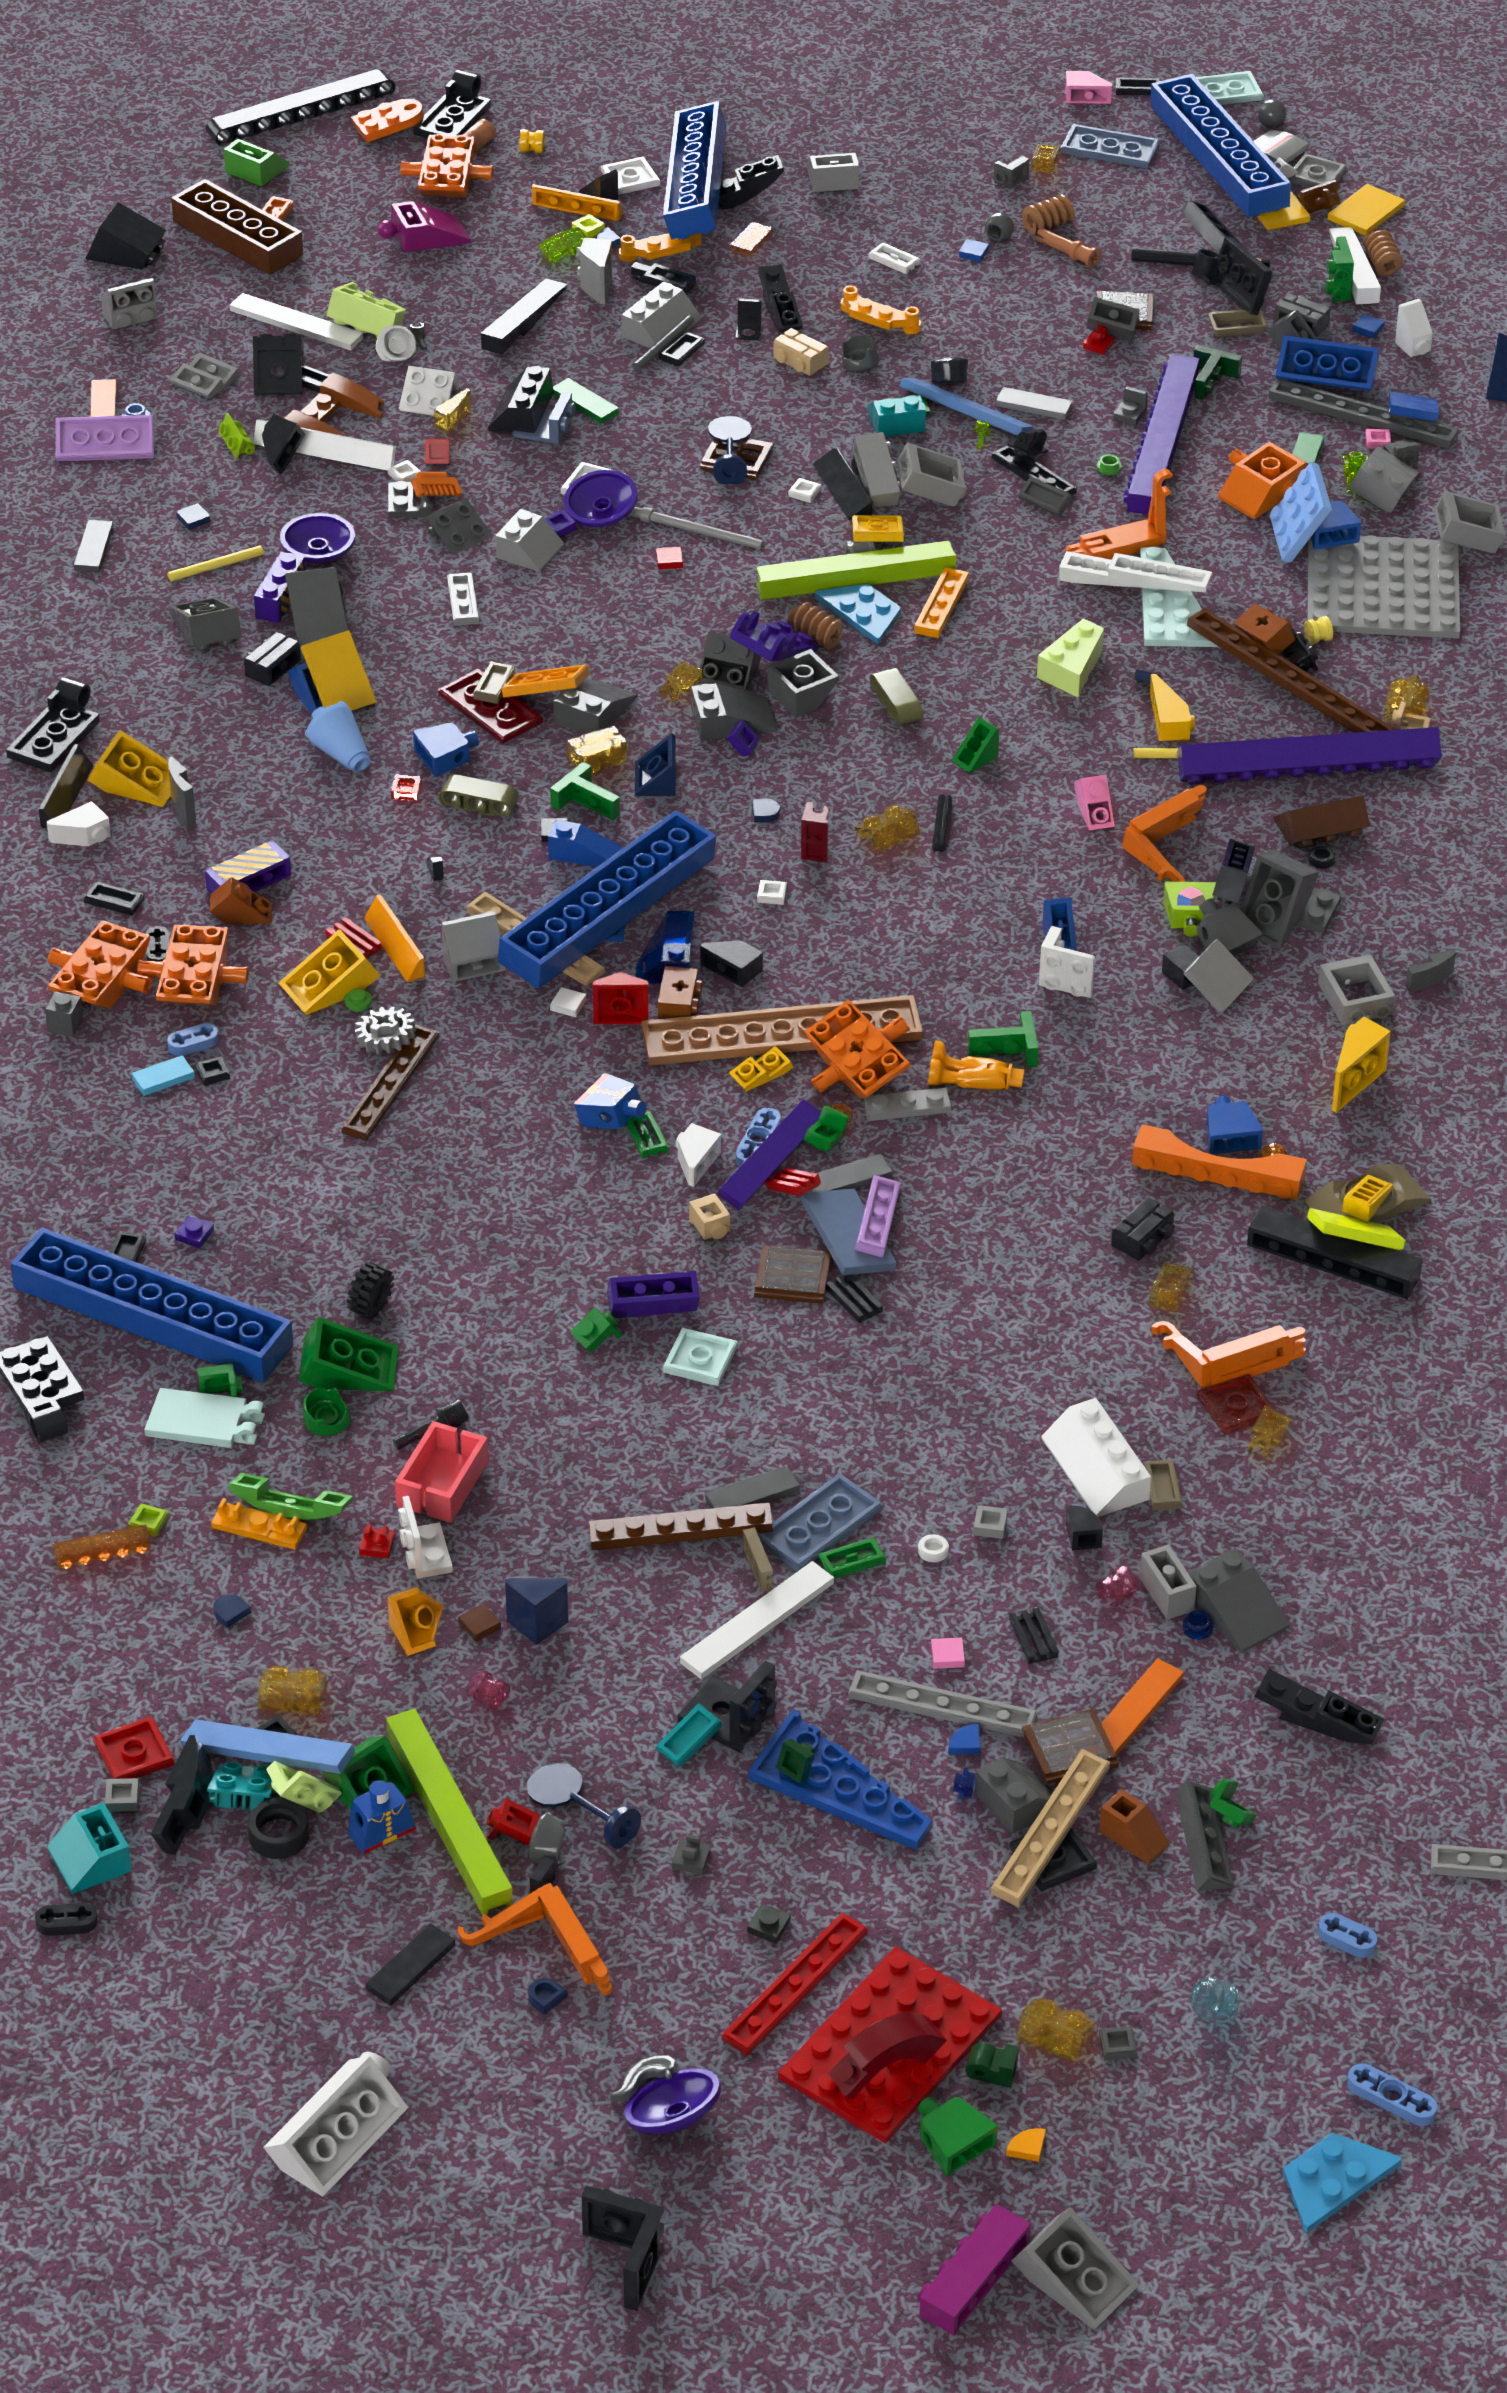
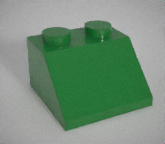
(372, 1762)

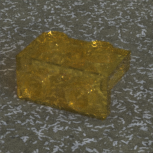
(1407, 690)
(889, 828)
(291, 1690)
(1054, 2029)

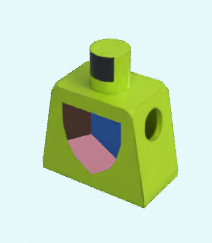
(1183, 904)

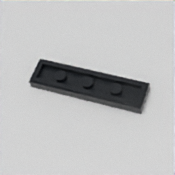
(1027, 467)

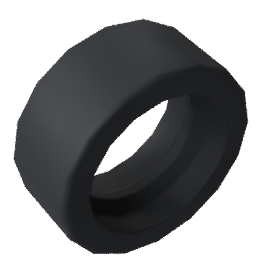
(278, 1847)

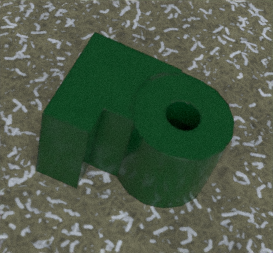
(993, 2064)

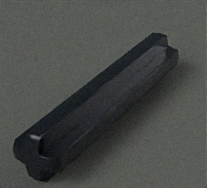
(942, 823)

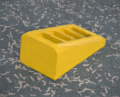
(1366, 1197)

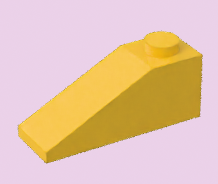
(1170, 712)

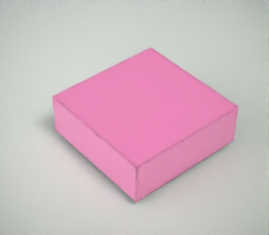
(1377, 438)
(947, 1653)

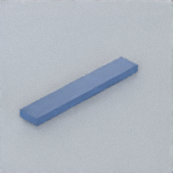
(964, 405)
(271, 1746)

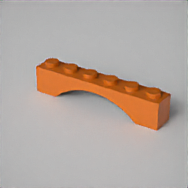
(1273, 1175)

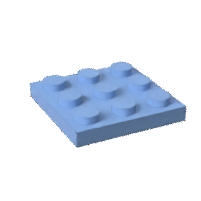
(1300, 512)

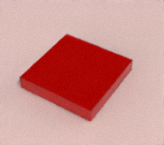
(134, 1750)

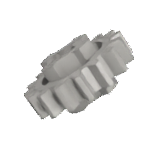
(384, 1030)

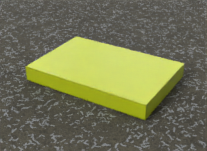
(1356, 1229)

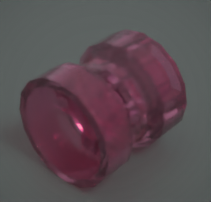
(1117, 1586)
(485, 1688)

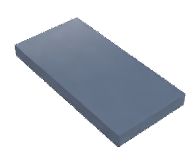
(1110, 146)
(838, 1221)
(820, 1522)

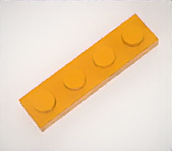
(941, 602)

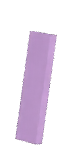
(878, 1216)

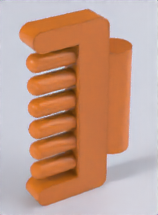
(435, 484)

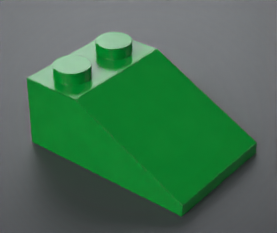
(346, 1359)

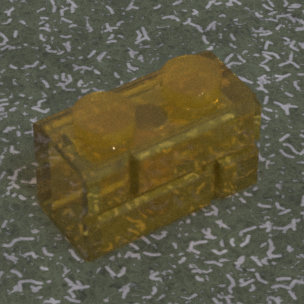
(598, 749)

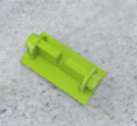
(235, 437)

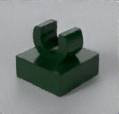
(796, 1760)

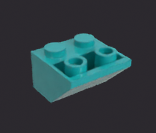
(90, 1849)

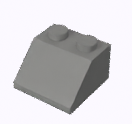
(595, 267)
(528, 541)

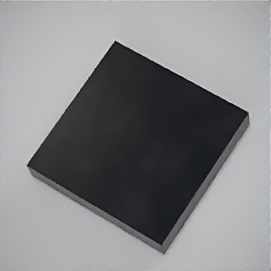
(1067, 1862)

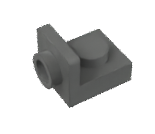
(1012, 173)
(1132, 407)
(1404, 451)

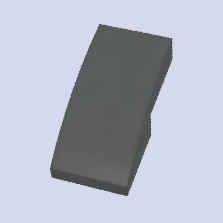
(1427, 974)

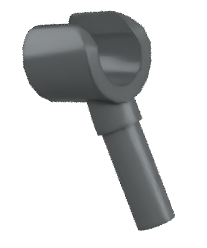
(419, 334)

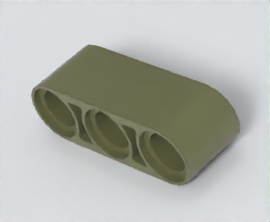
(897, 696)
(479, 795)

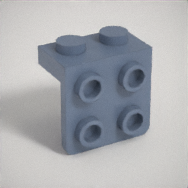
(553, 423)

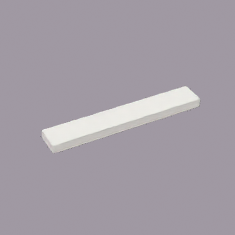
(296, 321)
(339, 448)
(756, 1620)

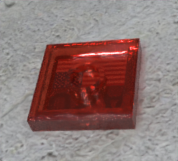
(1234, 1403)

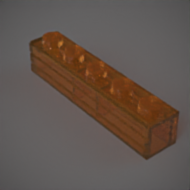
(101, 1546)

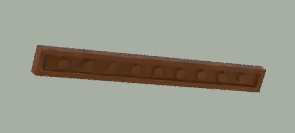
(1285, 673)

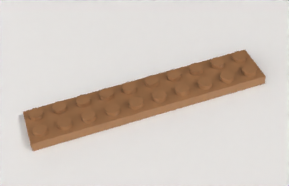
(760, 1030)

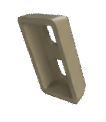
(1235, 318)

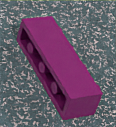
(973, 2269)

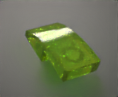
(562, 244)
(1351, 464)

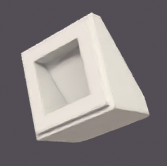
(1286, 169)

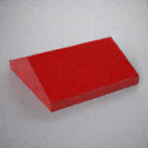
(620, 1000)

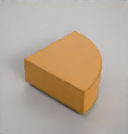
(1027, 2144)

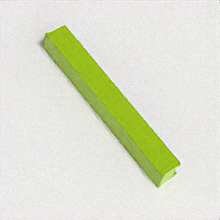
(855, 569)
(449, 1811)

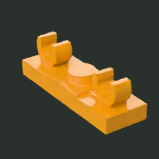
(258, 1525)

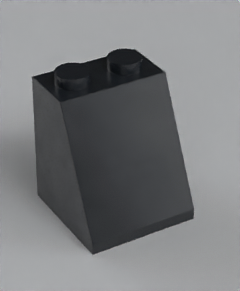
(126, 239)

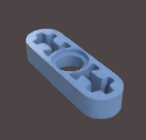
(757, 1129)
(1389, 2083)

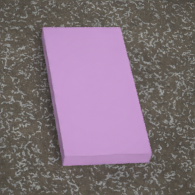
(104, 437)

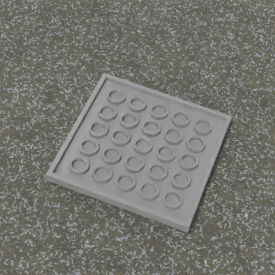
(1386, 586)

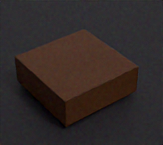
(479, 1622)

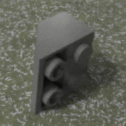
(728, 662)

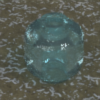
(1215, 1999)

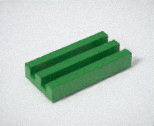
(662, 1145)
(853, 1561)

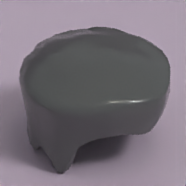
(859, 353)
(547, 1838)

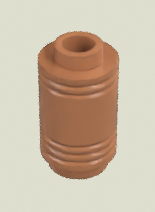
(483, 133)

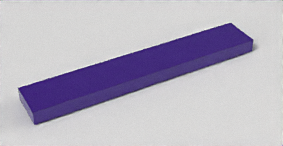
(769, 1155)

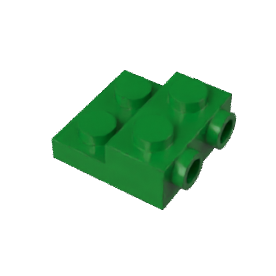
(1340, 271)

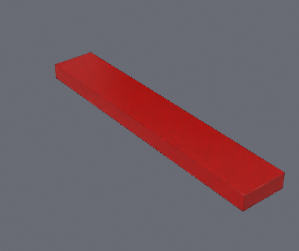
(794, 1984)

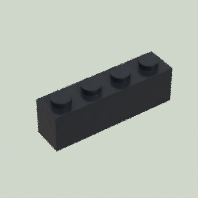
(1233, 872)

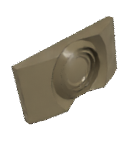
(1403, 1197)

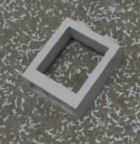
(931, 474)
(1456, 507)
(1354, 971)

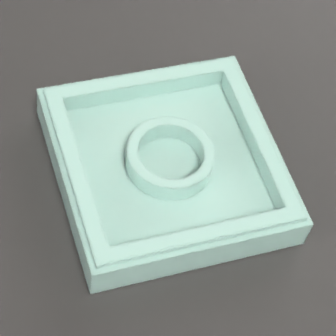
(700, 1356)

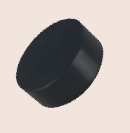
(1321, 857)

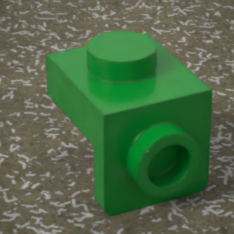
(827, 1130)
(595, 1329)
(219, 1379)
(1233, 1813)

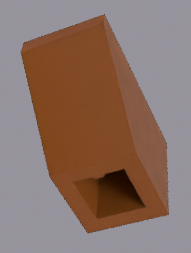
(239, 904)
(1132, 1827)

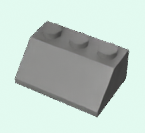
(657, 315)

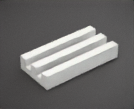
(892, 260)

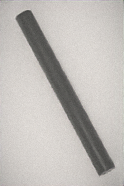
(663, 343)

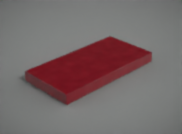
(501, 720)

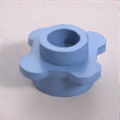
(136, 409)

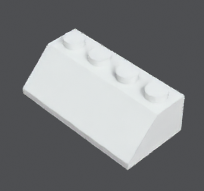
(1097, 1459)
(337, 2125)

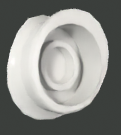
(395, 344)

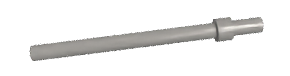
(648, 514)

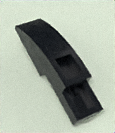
(750, 181)
(779, 298)
(1325, 1715)
(188, 1796)

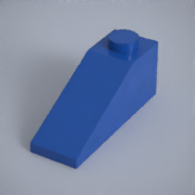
(579, 844)

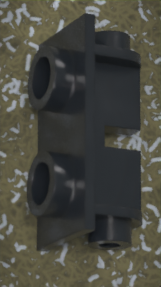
(1029, 443)
(1300, 654)

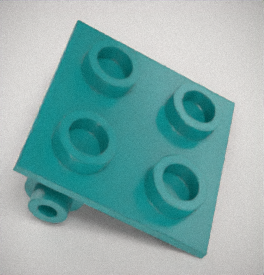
(239, 1780)

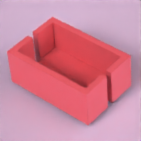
(438, 1476)

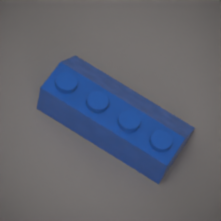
(1328, 363)

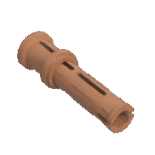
(1076, 250)

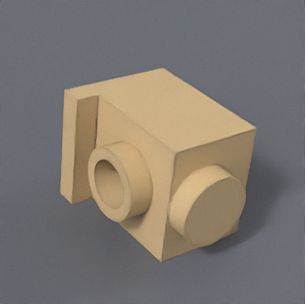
(712, 1223)

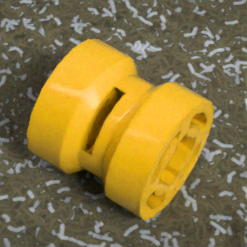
(532, 141)

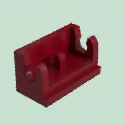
(814, 834)

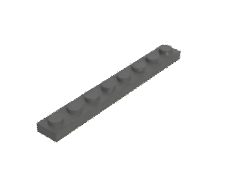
(1362, 413)

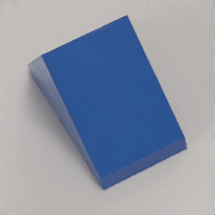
(1060, 914)

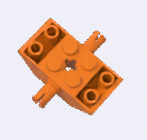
(447, 167)
(1260, 479)
(102, 965)
(194, 966)
(856, 1050)

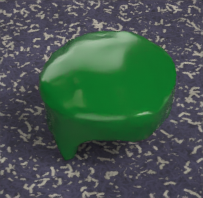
(325, 1412)

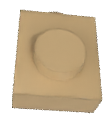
(1408, 721)

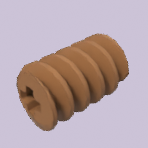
(1048, 213)
(1383, 252)
(817, 624)

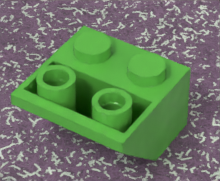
(252, 162)

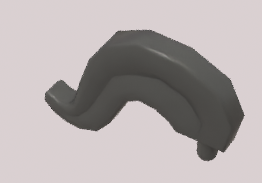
(649, 2067)

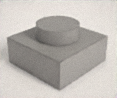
(990, 1522)
(122, 1794)

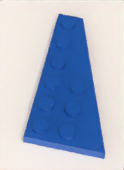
(840, 1786)

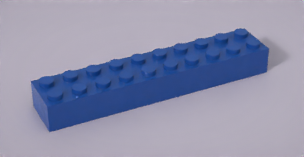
(1220, 145)
(695, 171)
(606, 899)
(152, 1304)

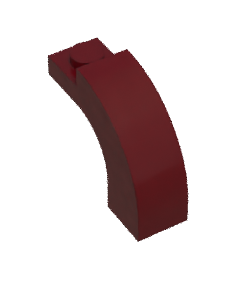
(882, 2043)

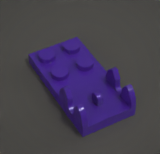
(770, 640)

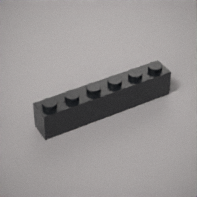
(1347, 1258)

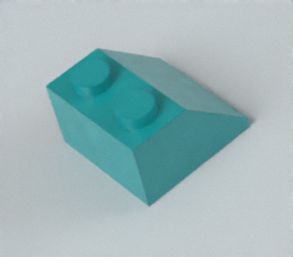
(898, 415)

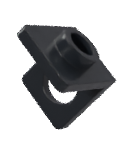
(749, 318)

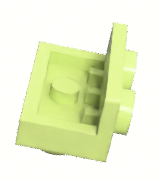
(302, 1787)

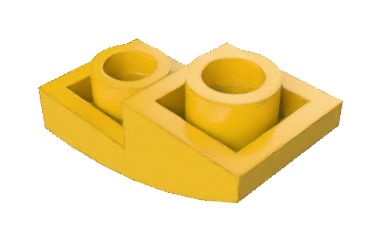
(766, 1068)

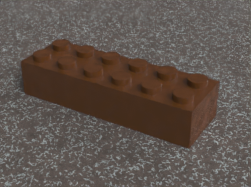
(237, 226)

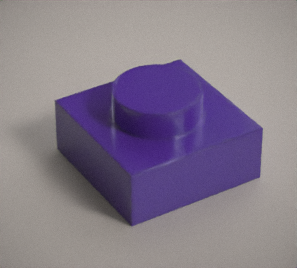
(561, 523)
(743, 738)
(194, 1231)

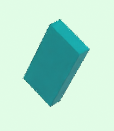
(689, 1735)

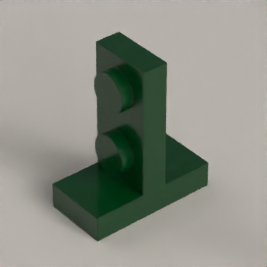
(1213, 365)

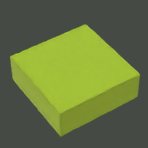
(150, 1516)

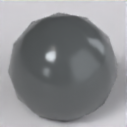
(1272, 113)
(999, 227)

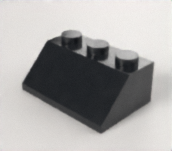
(524, 402)

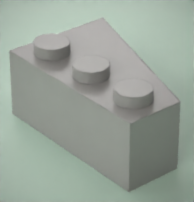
(876, 470)

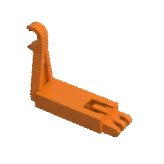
(1130, 537)
(1159, 823)
(1243, 1356)
(551, 1903)

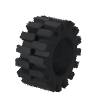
(370, 1290)

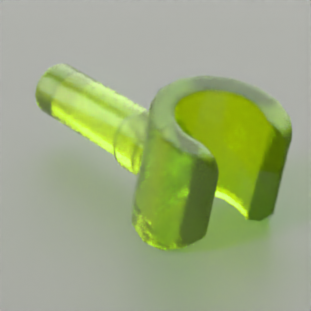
(982, 430)

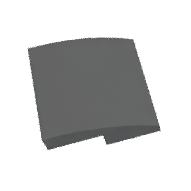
(181, 794)

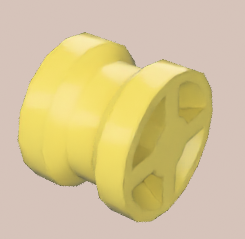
(1318, 630)

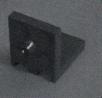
(277, 350)
(746, 1706)
(628, 2224)

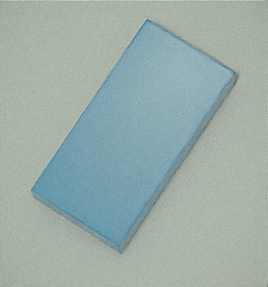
(163, 1075)

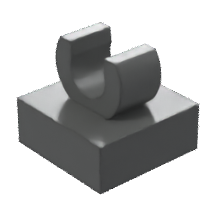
(691, 1855)

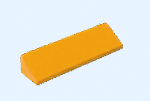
(576, 203)
(395, 940)

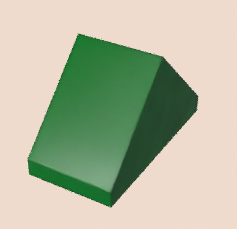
(978, 747)

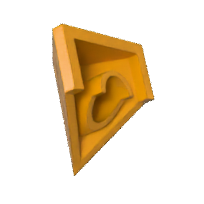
(414, 1619)

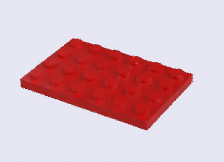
(894, 2093)

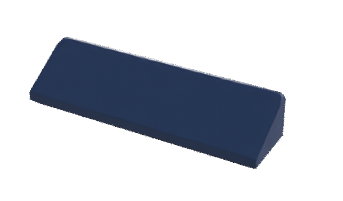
(1498, 375)

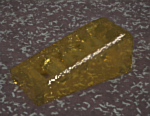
(1045, 158)
(452, 411)
(1168, 1295)

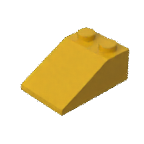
(132, 771)
(329, 974)
(1360, 1061)

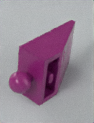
(423, 227)

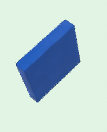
(1413, 406)

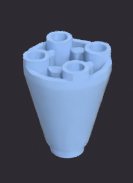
(338, 735)

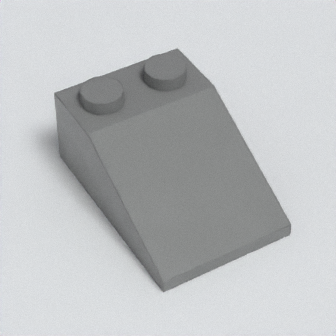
(1383, 479)
(1076, 2269)

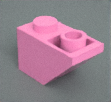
(1094, 802)

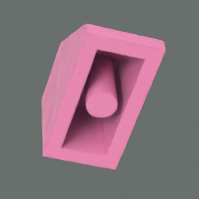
(1087, 88)

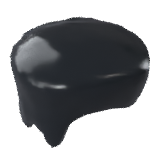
(949, 370)

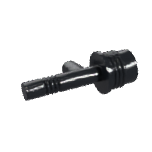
(450, 1414)

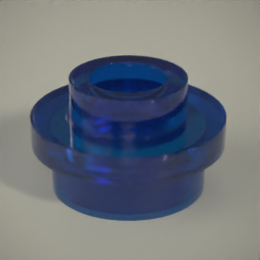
(1197, 1618)
(964, 1783)

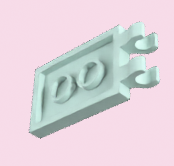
(203, 1418)

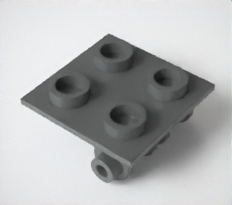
(458, 526)

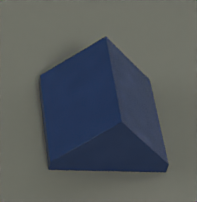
(657, 770)
(537, 1606)

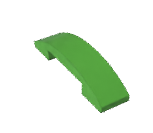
(255, 1492)

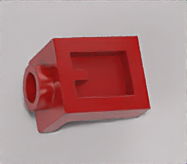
(513, 1821)

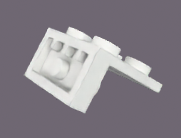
(427, 389)
(1065, 968)
(426, 1544)

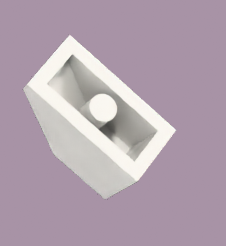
(1413, 329)
(80, 826)
(697, 1151)

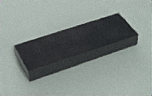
(410, 1964)

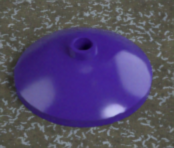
(601, 498)
(318, 537)
(675, 2103)

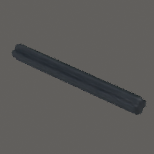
(1170, 257)

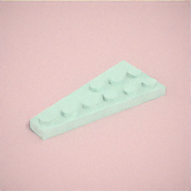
(1168, 611)

